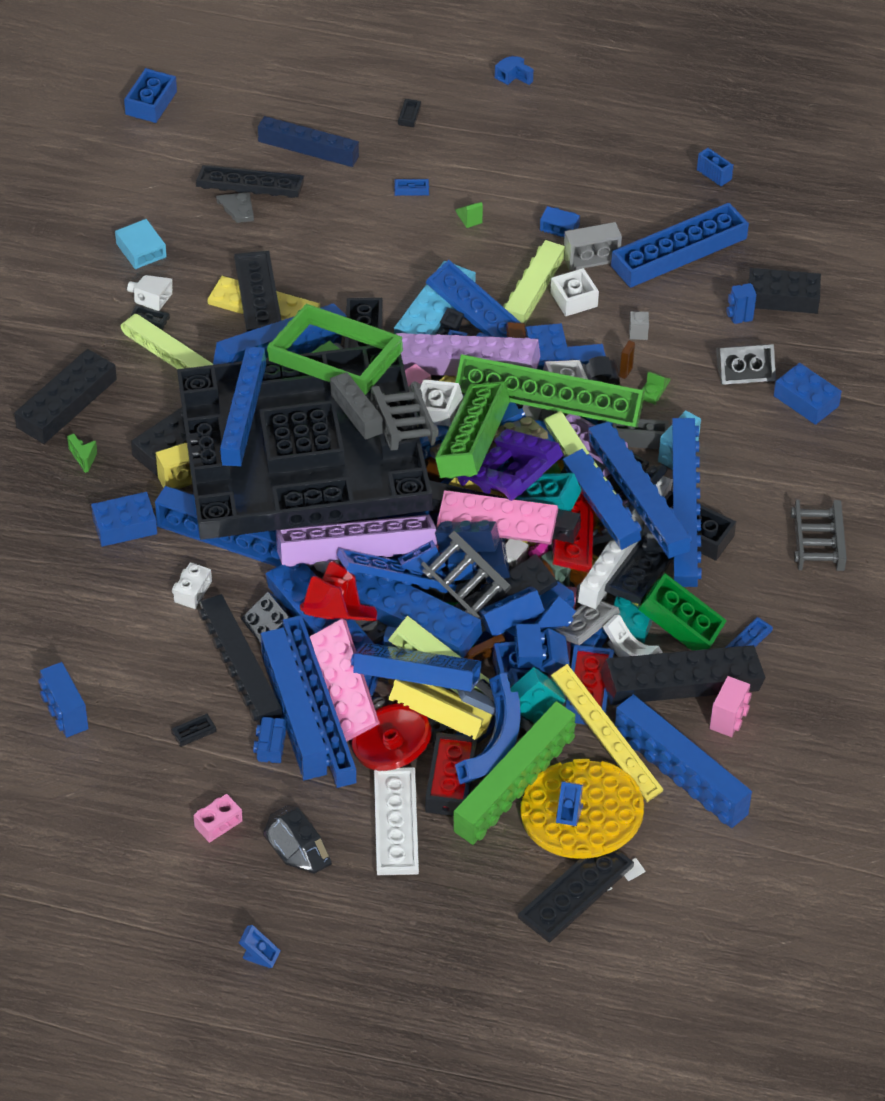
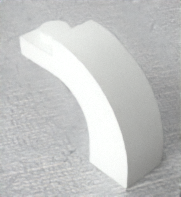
(624, 642)

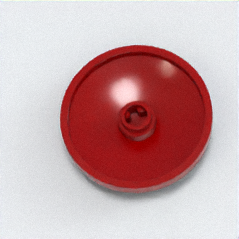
(395, 740)

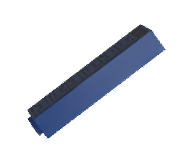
(416, 666)

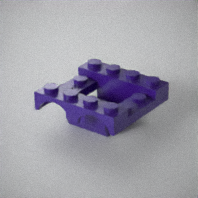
(531, 459)

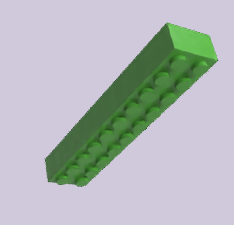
(555, 390)

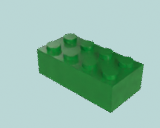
(682, 614)

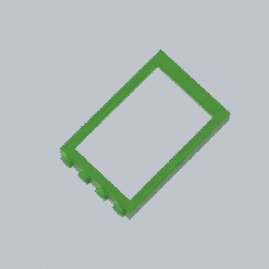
(389, 342)

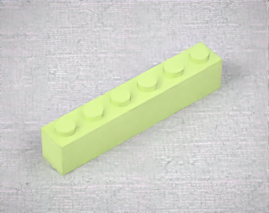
(535, 280)
(414, 637)

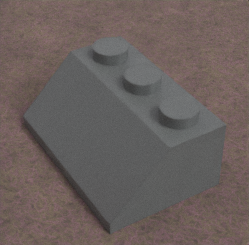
(746, 364)

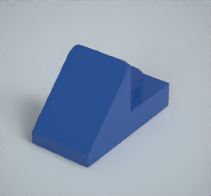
(569, 803)
(258, 947)

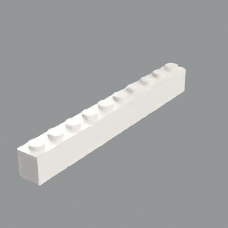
(593, 586)

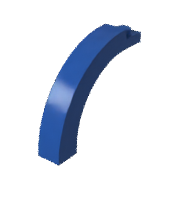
(504, 735)

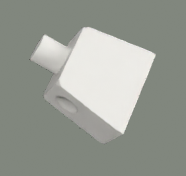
(151, 291)

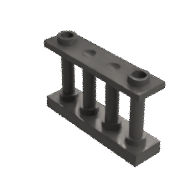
(390, 424)
(835, 527)
(470, 557)

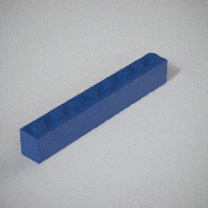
(243, 406)

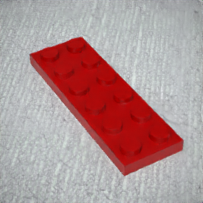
(577, 554)

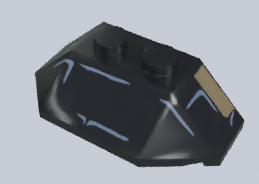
(296, 840)

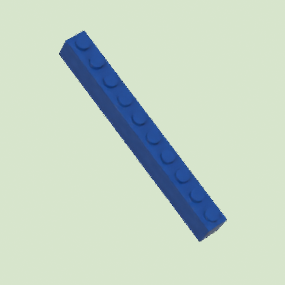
(639, 489)
(685, 497)
(339, 755)

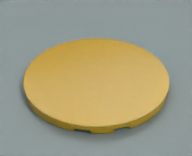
(609, 812)

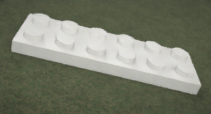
(396, 822)

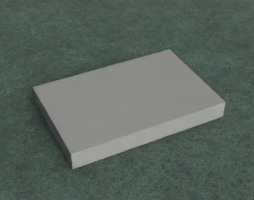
(587, 622)

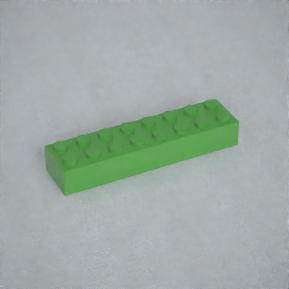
(472, 430)
(514, 773)

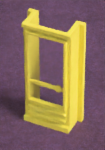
(442, 706)

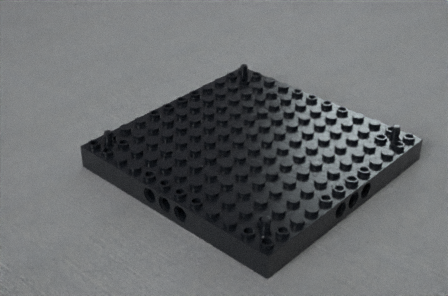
(301, 453)

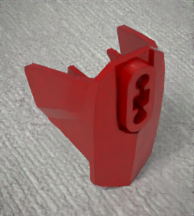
(336, 596)

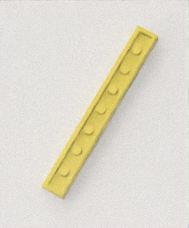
(606, 731)

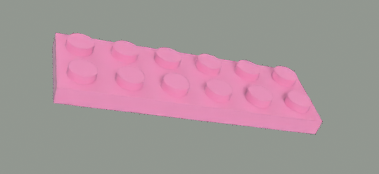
(514, 518)
(347, 689)

